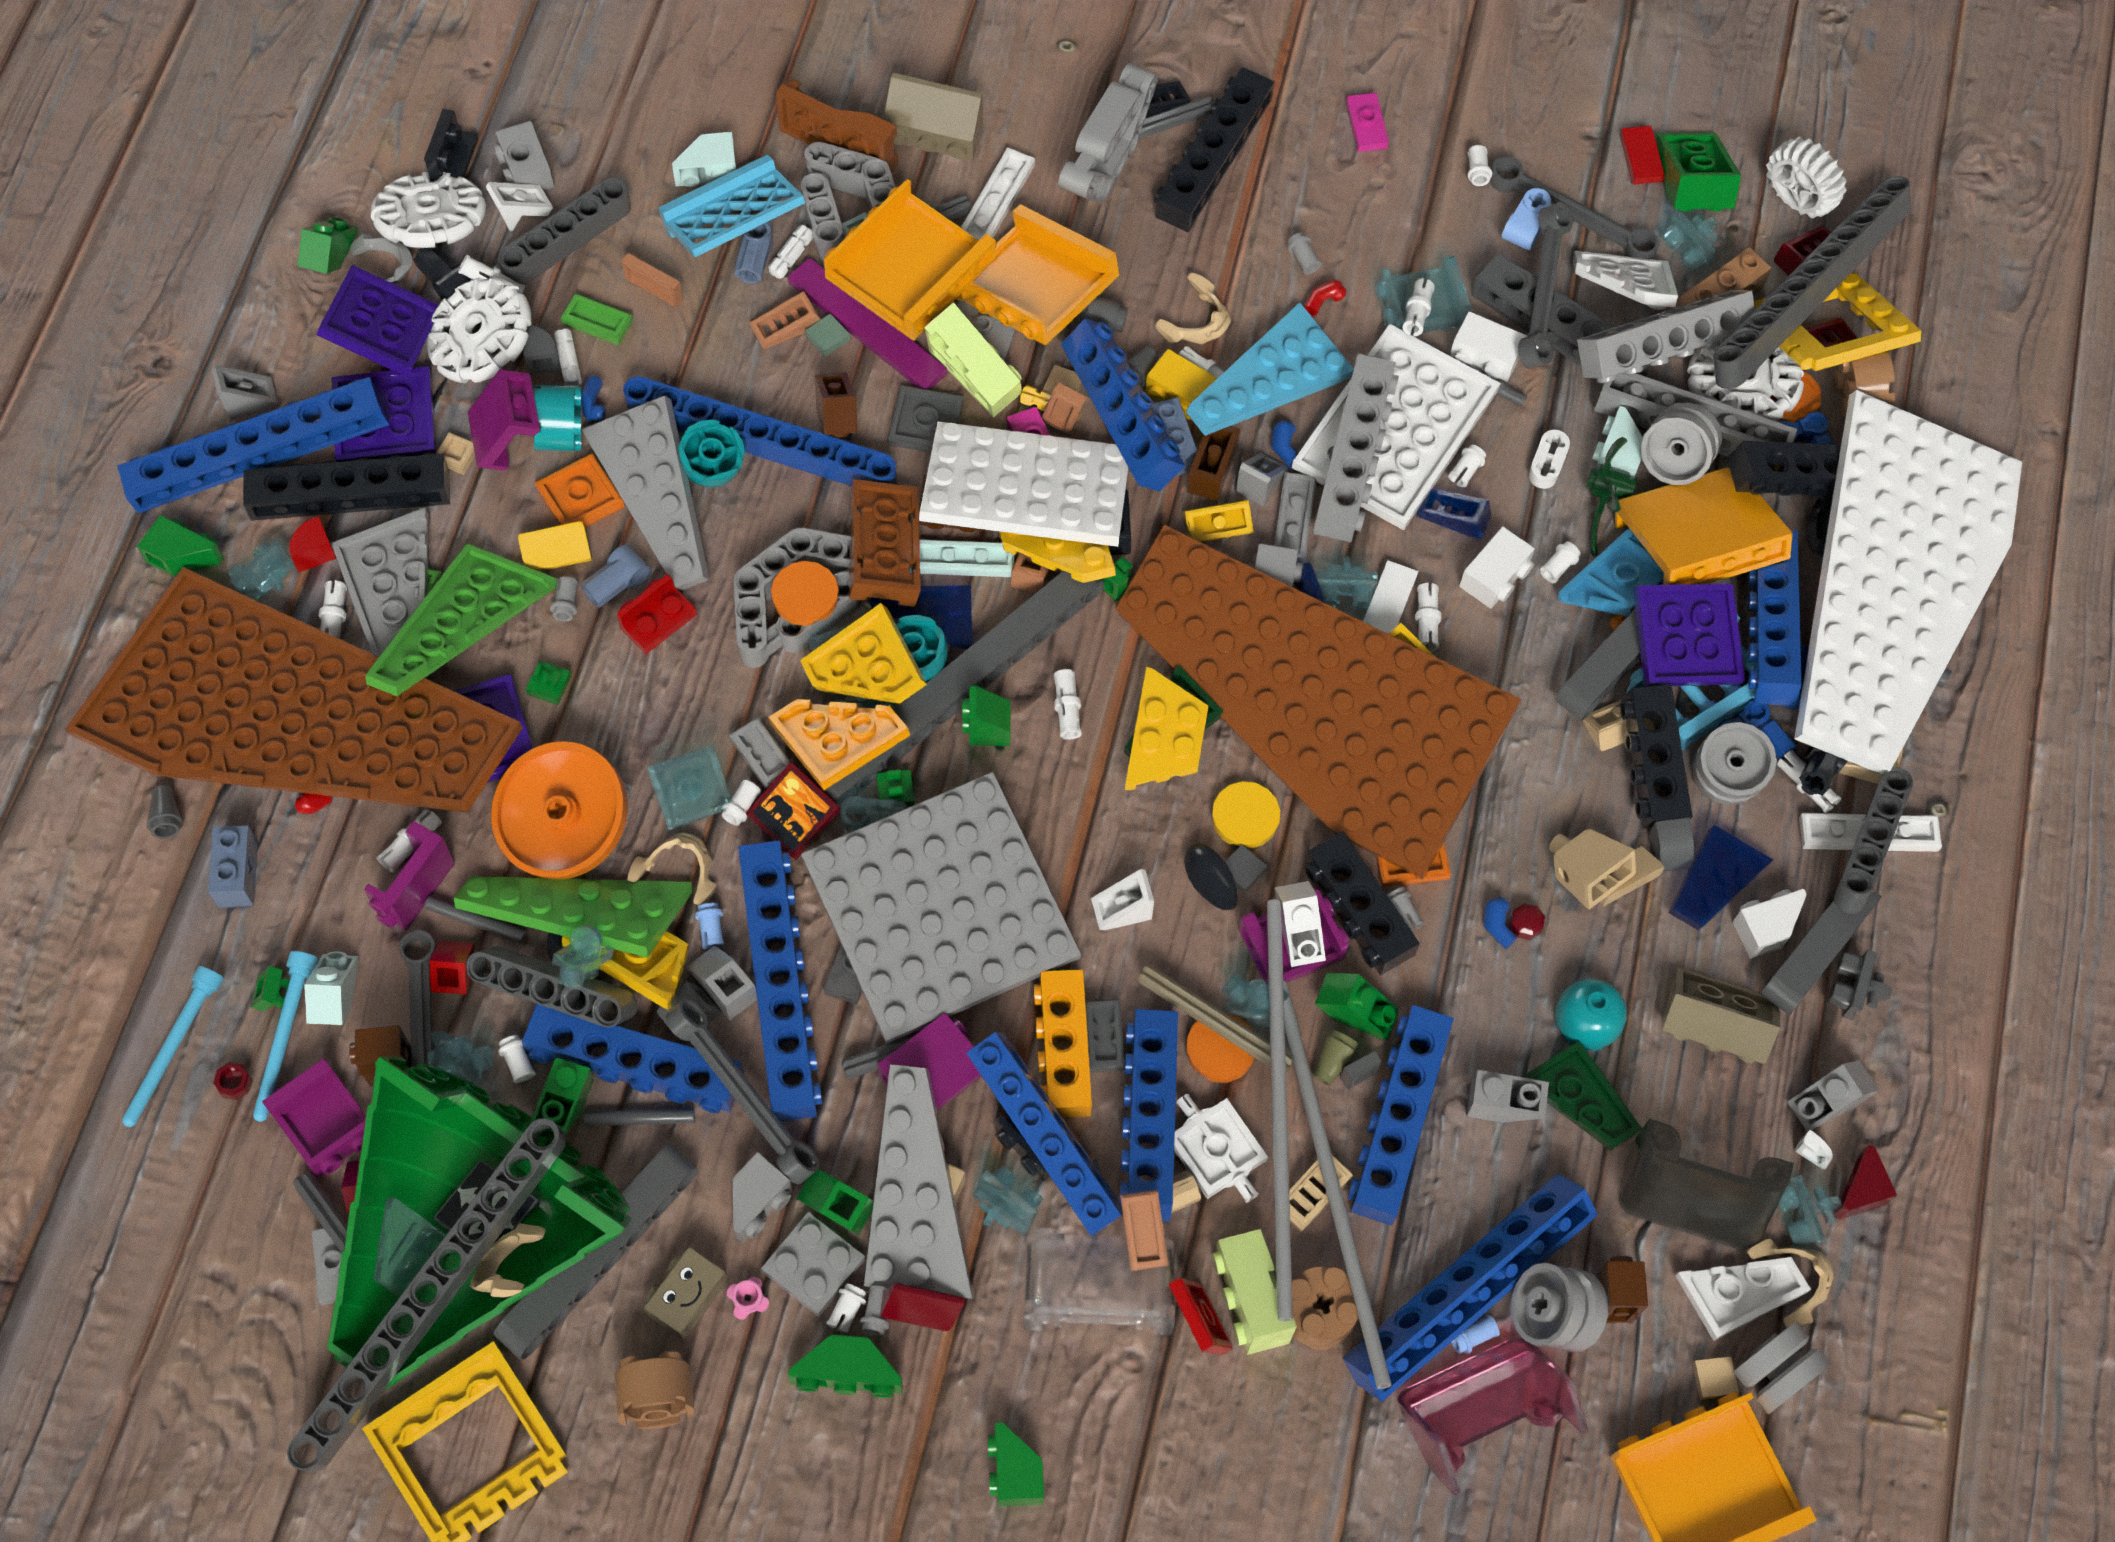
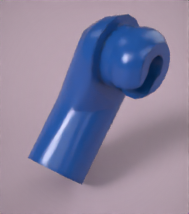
(589, 393)
(1281, 441)
(1495, 920)

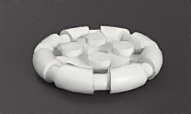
(452, 204)
(466, 310)
(1753, 391)

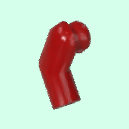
(1322, 292)
(311, 803)

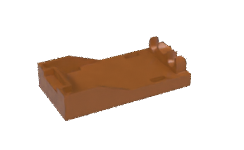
(818, 122)
(884, 542)

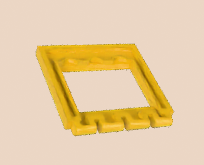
(1879, 314)
(437, 1404)

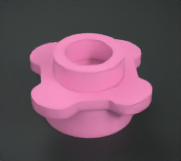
(749, 1287)

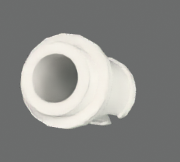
(1479, 170)
(1471, 459)
(1565, 555)
(736, 809)
(516, 1058)
(848, 1306)

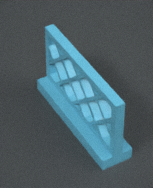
(731, 192)

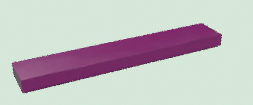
(868, 328)

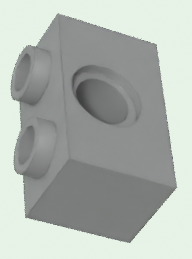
(523, 156)

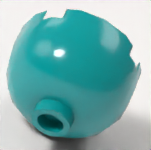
(711, 453)
(925, 643)
(1591, 1014)

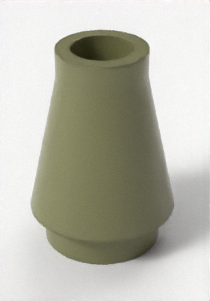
(1334, 1056)

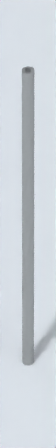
(1279, 1113)
(1335, 1197)

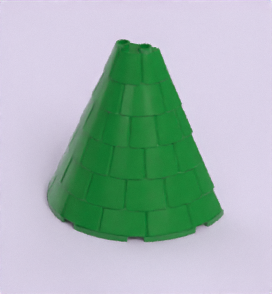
(419, 1147)

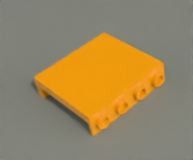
(907, 261)
(1041, 276)
(1705, 529)
(1710, 1479)

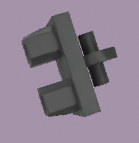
(1853, 997)

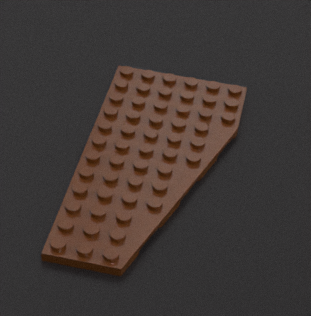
(271, 703)
(1332, 706)

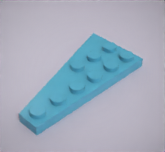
(1278, 369)

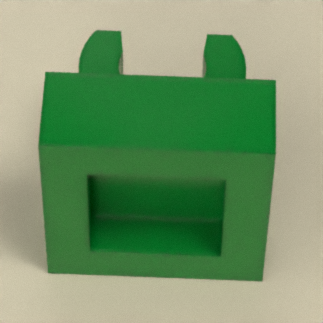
(1117, 585)
(548, 682)
(896, 786)
(267, 989)

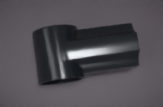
(439, 271)
(1819, 771)

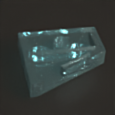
(403, 1246)

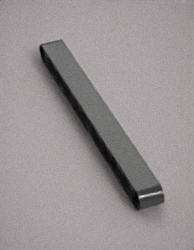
(1811, 283)
(976, 667)
(411, 1301)

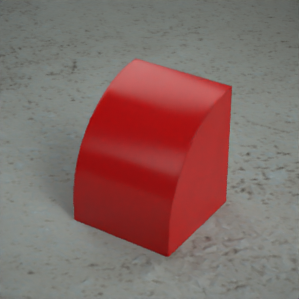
(310, 545)
(448, 967)

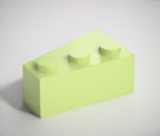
(972, 360)
(1251, 1291)

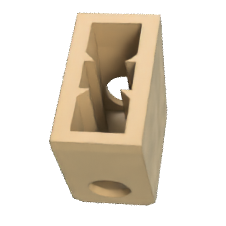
(1592, 865)

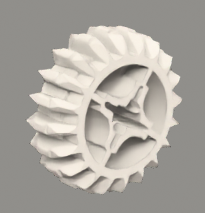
(1806, 177)

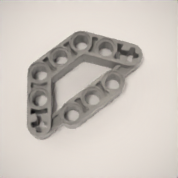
(1110, 135)
(844, 171)
(754, 601)

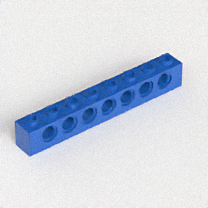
(270, 447)
(756, 863)
(1474, 1283)

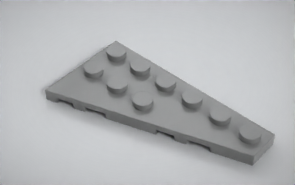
(645, 467)
(386, 574)
(914, 1206)

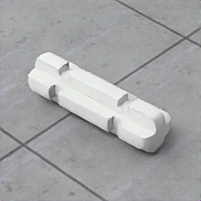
(790, 251)
(567, 357)

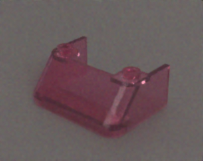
(1483, 1397)

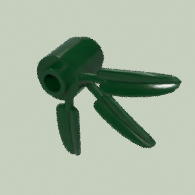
(1609, 486)

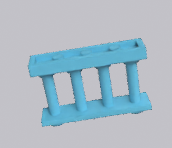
(1709, 711)

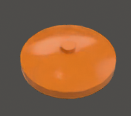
(559, 810)

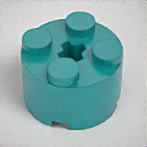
(558, 418)

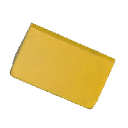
(1218, 521)
(555, 547)

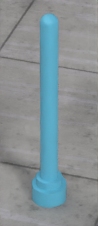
(300, 968)
(204, 983)

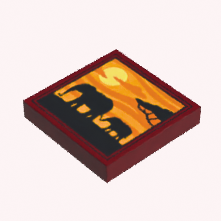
(793, 810)

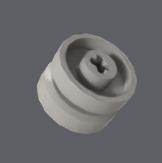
(1681, 443)
(1748, 749)
(1559, 1307)
(1785, 1371)

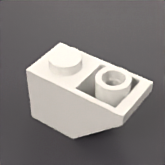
(1301, 923)
(1768, 924)

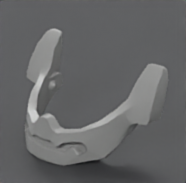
(368, 243)

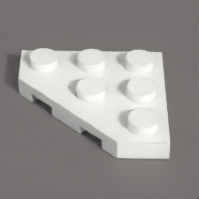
(1636, 278)

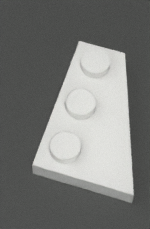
(1741, 1293)

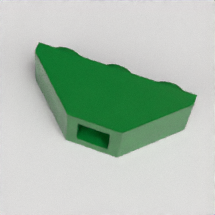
(846, 1366)

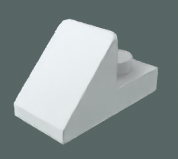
(517, 200)

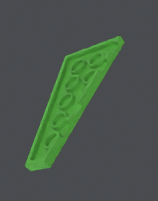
(462, 608)
(624, 912)

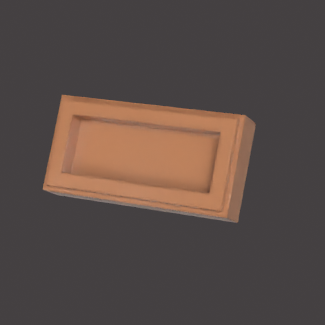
(652, 280)
(1063, 408)
(1144, 1230)

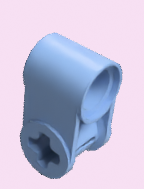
(1523, 224)

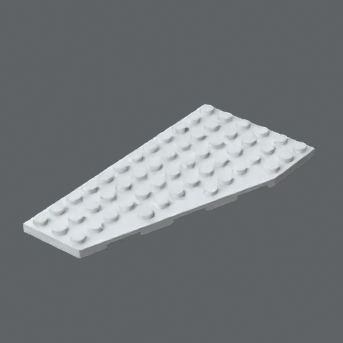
(1903, 569)

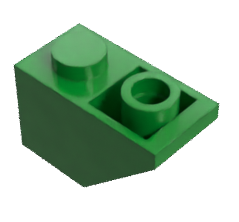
(326, 244)
(173, 546)
(986, 718)
(1356, 1004)
(564, 1094)
(836, 1201)
(1018, 1470)

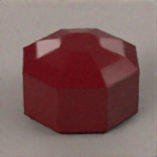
(1527, 921)
(232, 1081)

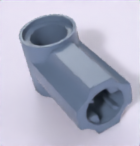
(754, 254)
(622, 570)

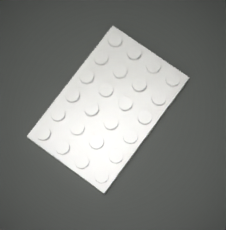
(1427, 424)
(1025, 484)

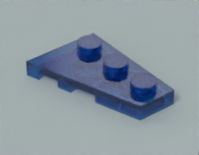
(945, 605)
(1716, 876)

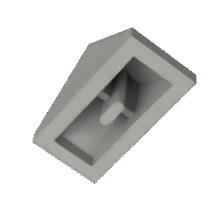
(243, 391)
(1260, 477)

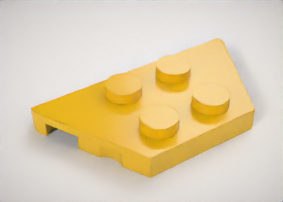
(1166, 732)
(651, 976)

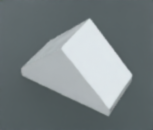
(1124, 902)

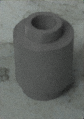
(1106, 311)

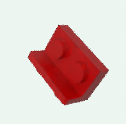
(655, 614)

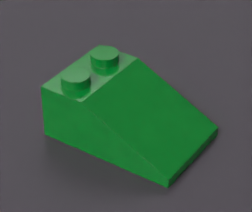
(1698, 171)

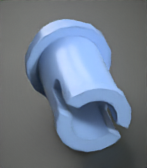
(710, 925)
(1476, 1334)

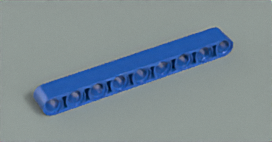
(777, 435)

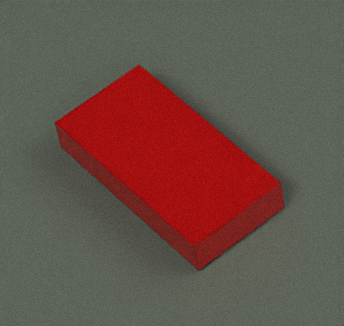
(1642, 155)

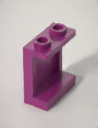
(499, 414)
(416, 880)
(1255, 937)
(941, 1050)
(319, 1118)

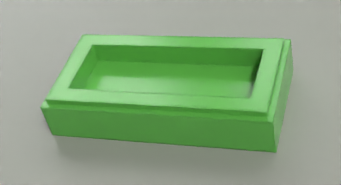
(597, 319)

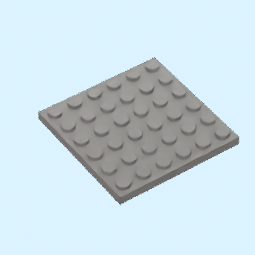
(940, 907)

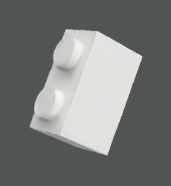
(1487, 346)
(1497, 567)

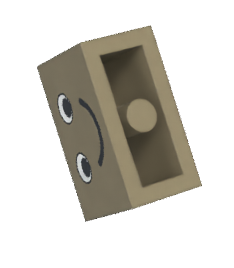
(685, 1293)

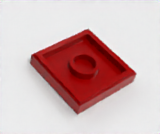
(1201, 1316)

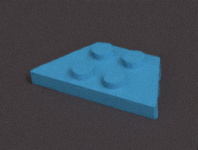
(1612, 576)

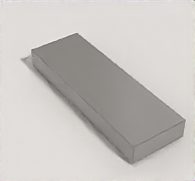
(1295, 513)

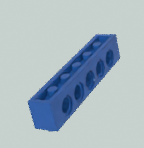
(1123, 405)
(1775, 631)
(550, 1025)
(1158, 1031)
(1431, 1031)
(1046, 1132)

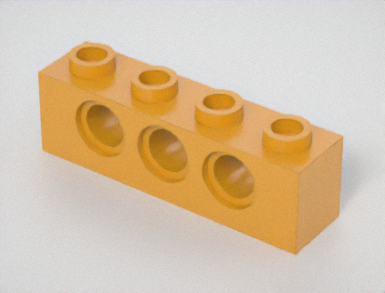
(1064, 989)

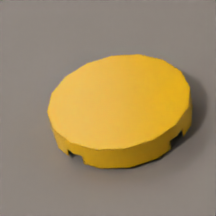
(1246, 814)

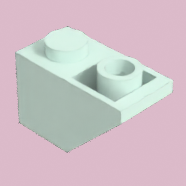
(705, 160)
(1630, 454)
(331, 989)

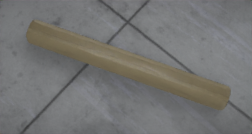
(1208, 1015)

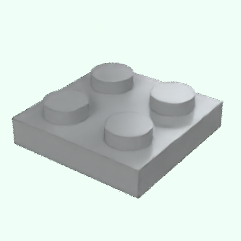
(813, 1264)

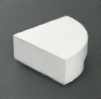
(1814, 1149)

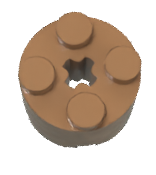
(1868, 375)
(1330, 1289)
(654, 1390)

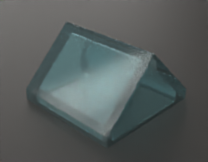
(689, 787)

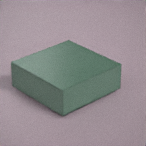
(827, 335)

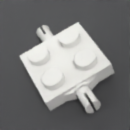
(1217, 1148)

